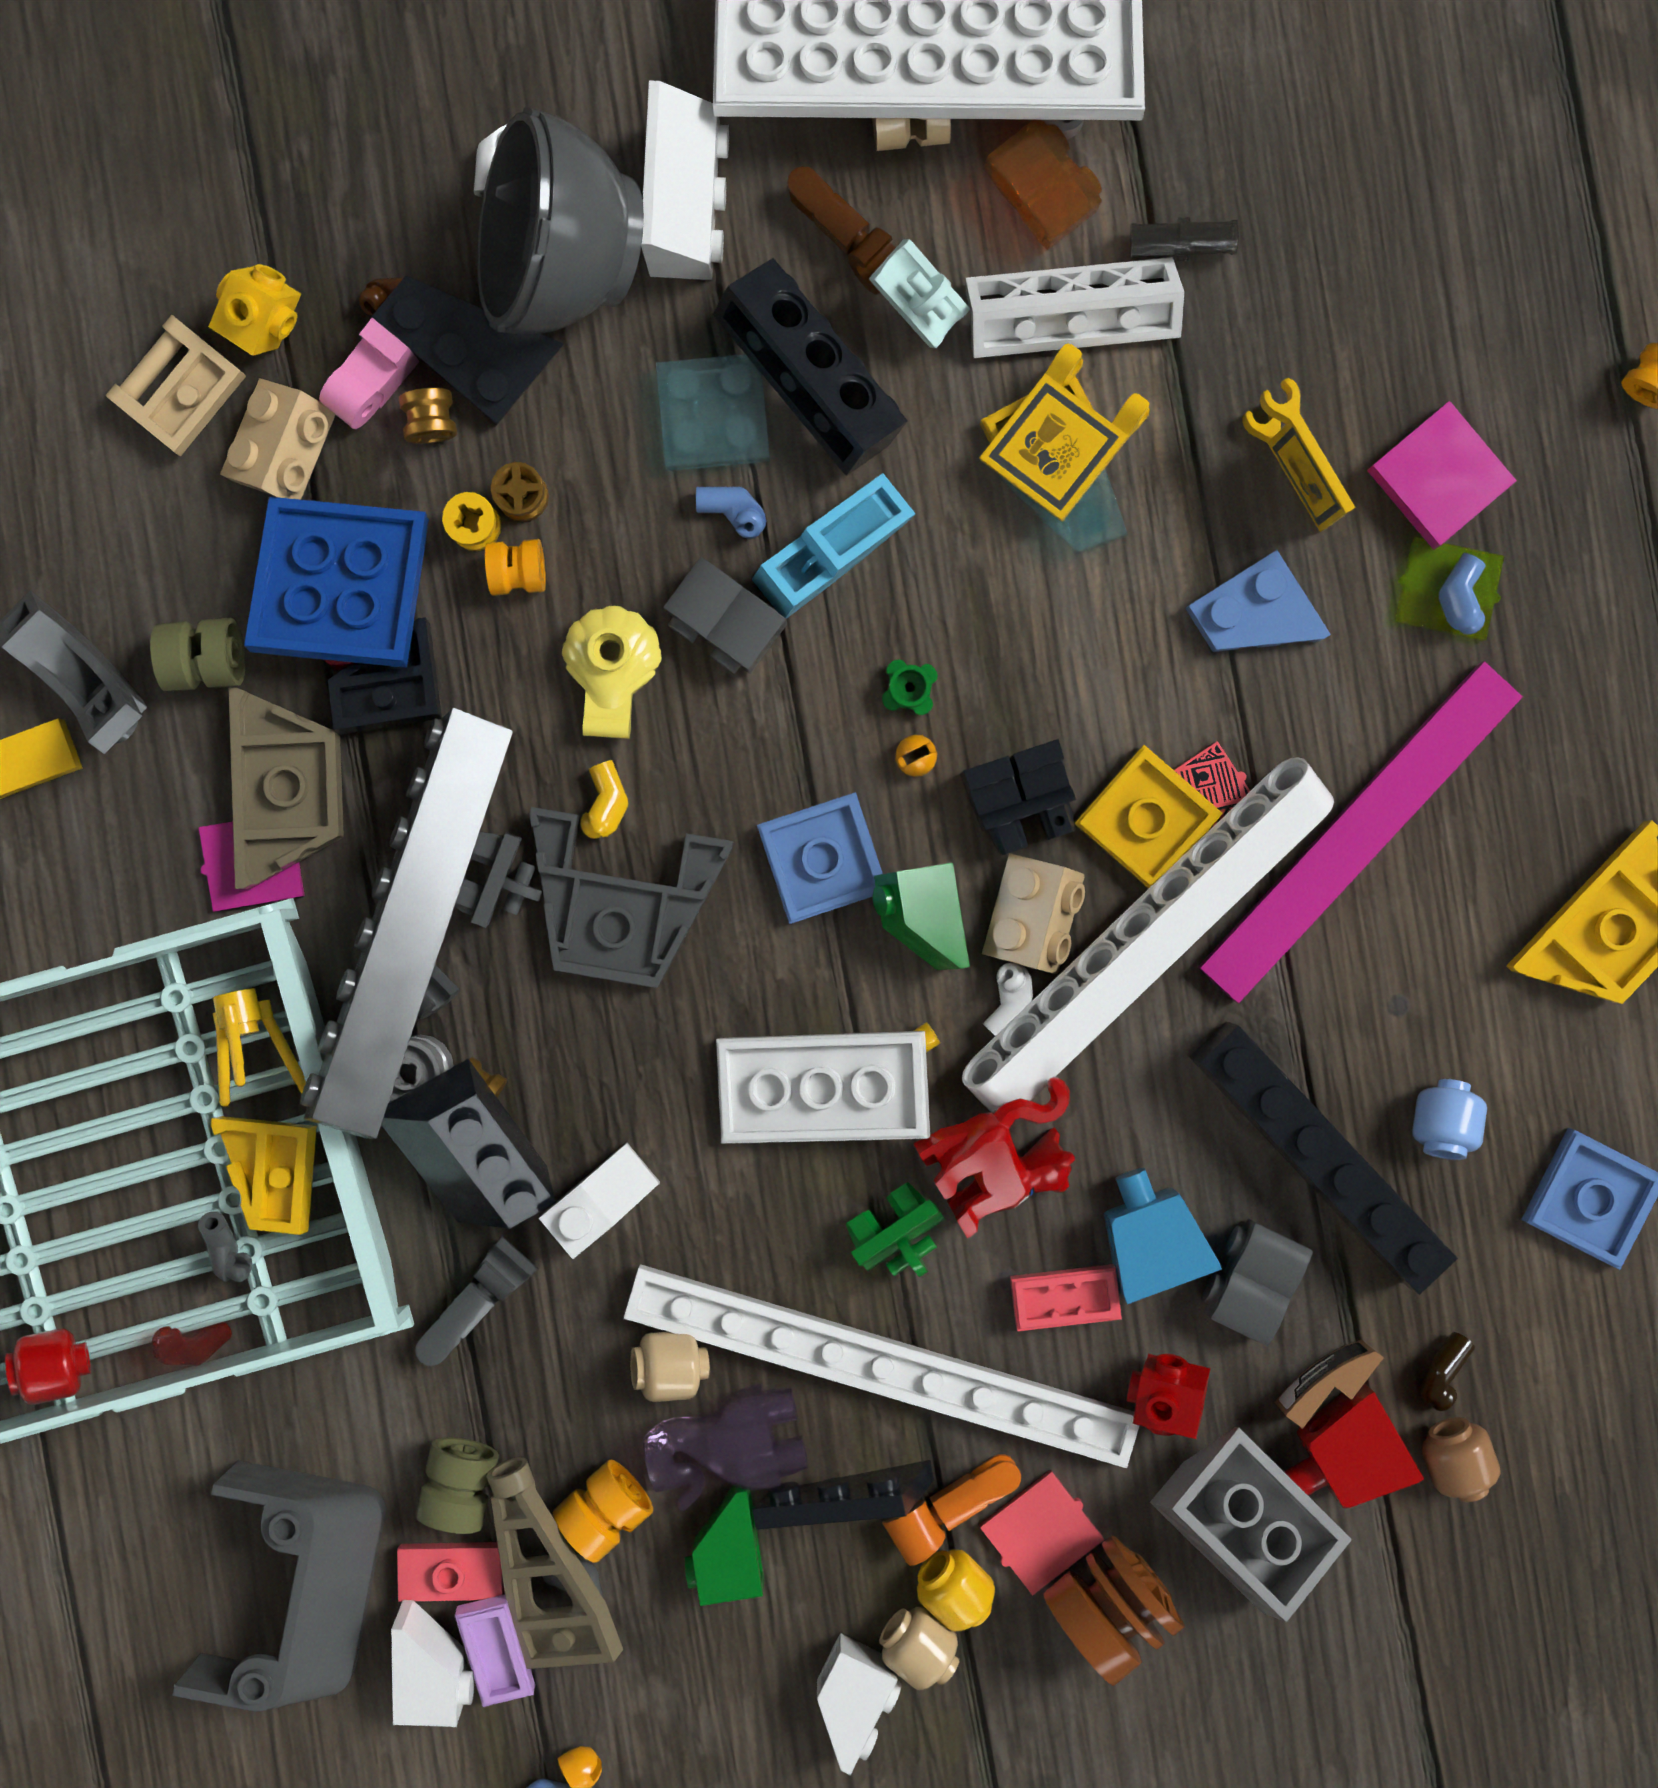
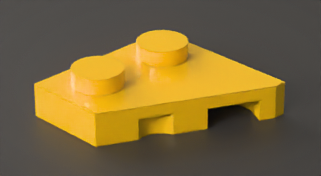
(270, 1170)

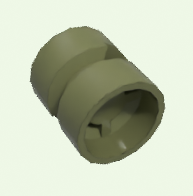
(189, 655)
(455, 1494)

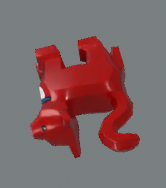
(987, 1152)

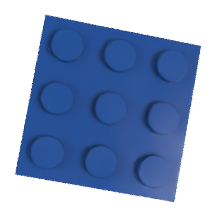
(337, 582)

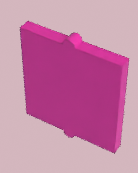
(219, 867)

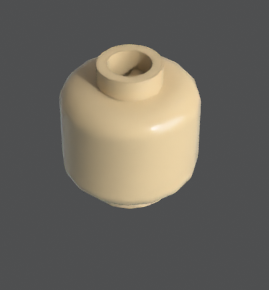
(668, 1366)
(919, 1648)

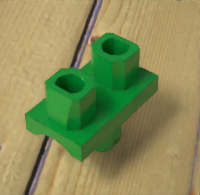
(915, 1219)

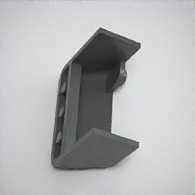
(337, 1540)

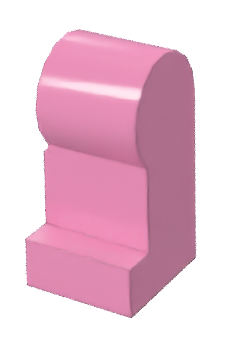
(368, 376)

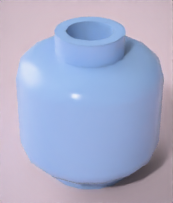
(1449, 1120)

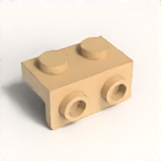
(278, 441)
(1034, 914)

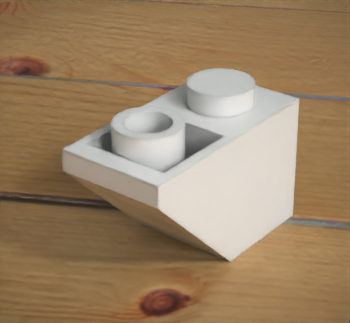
(852, 1696)

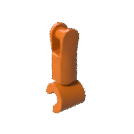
(921, 1531)

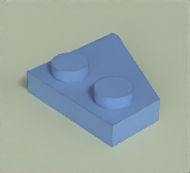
(1257, 610)

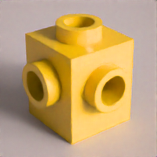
(255, 308)

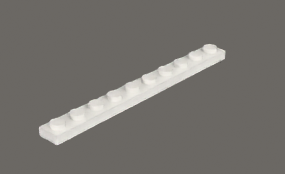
(882, 1366)

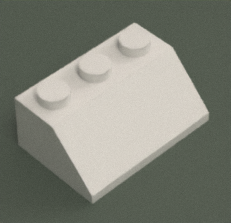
(682, 184)

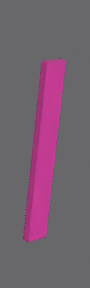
(1360, 832)

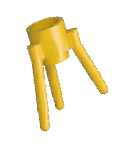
(238, 1016)

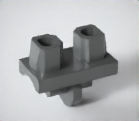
(499, 854)

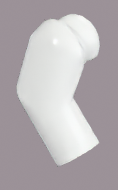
(1015, 995)

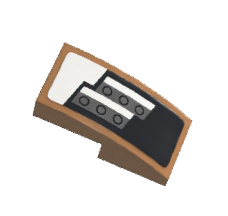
(1343, 1368)

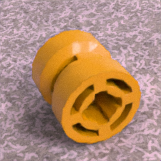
(515, 567)

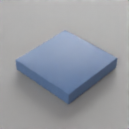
(821, 857)
(1593, 1198)

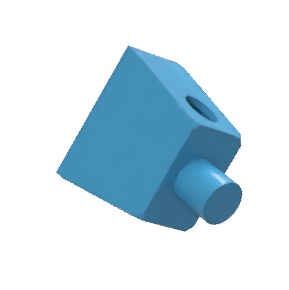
(1154, 1239)

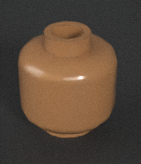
(1460, 1459)

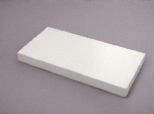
(823, 1087)

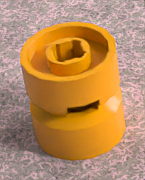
(596, 1516)

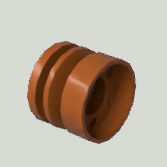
(1113, 1610)

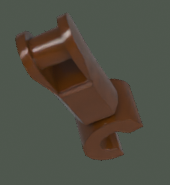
(840, 224)

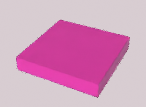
(1441, 475)

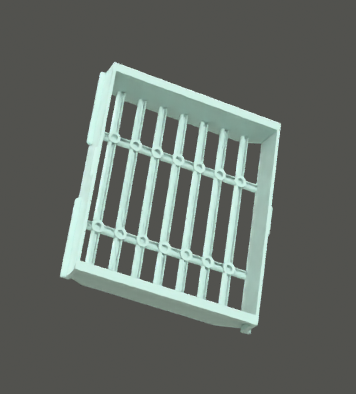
(343, 1168)

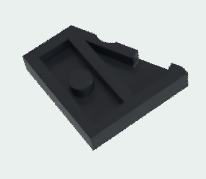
(388, 696)

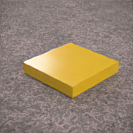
(1147, 817)

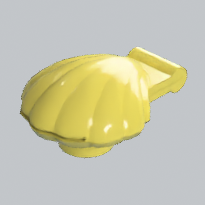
(611, 658)

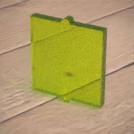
(1425, 576)

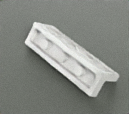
(1076, 312)

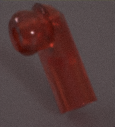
(176, 1350)

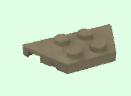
(281, 788)

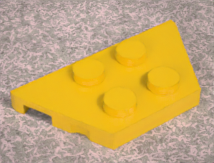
(1607, 930)

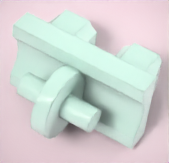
(919, 293)

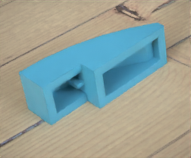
(832, 546)

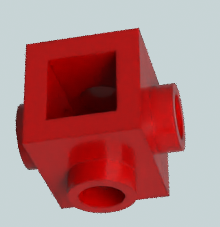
(1169, 1395)

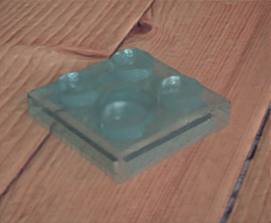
(712, 412)

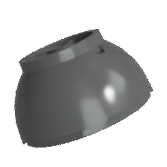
(554, 227)

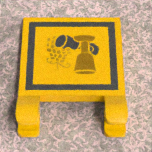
(1057, 441)
(1300, 457)

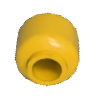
(955, 1590)

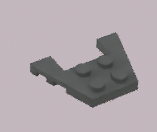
(614, 923)

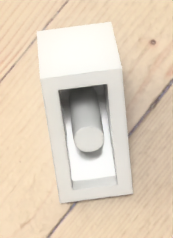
(599, 1200)
(427, 1671)

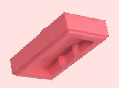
(1065, 1297)
(449, 1571)

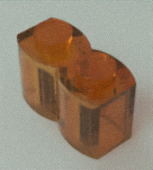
(1044, 182)

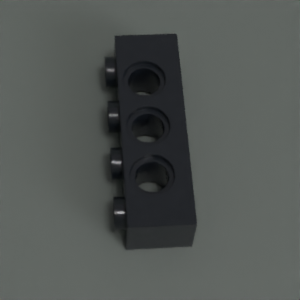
(809, 366)

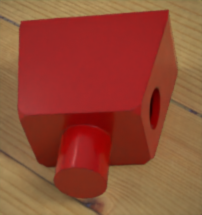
(1354, 1452)

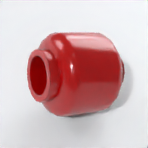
(47, 1366)

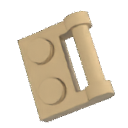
(186, 396)

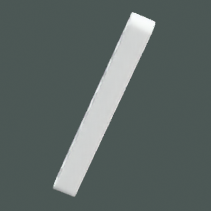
(1150, 935)

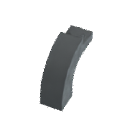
(74, 669)

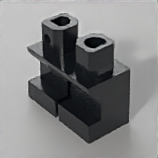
(1042, 787)

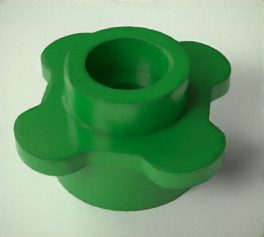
(900, 675)

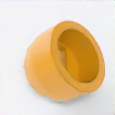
(921, 765)
(580, 1767)

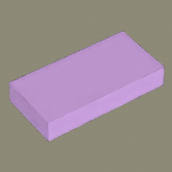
(494, 1651)

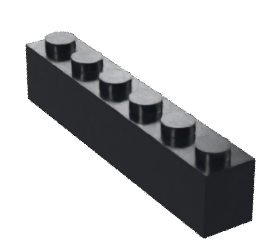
(1323, 1157)

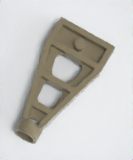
(547, 1635)

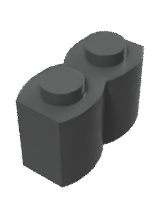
(724, 616)
(1256, 1281)

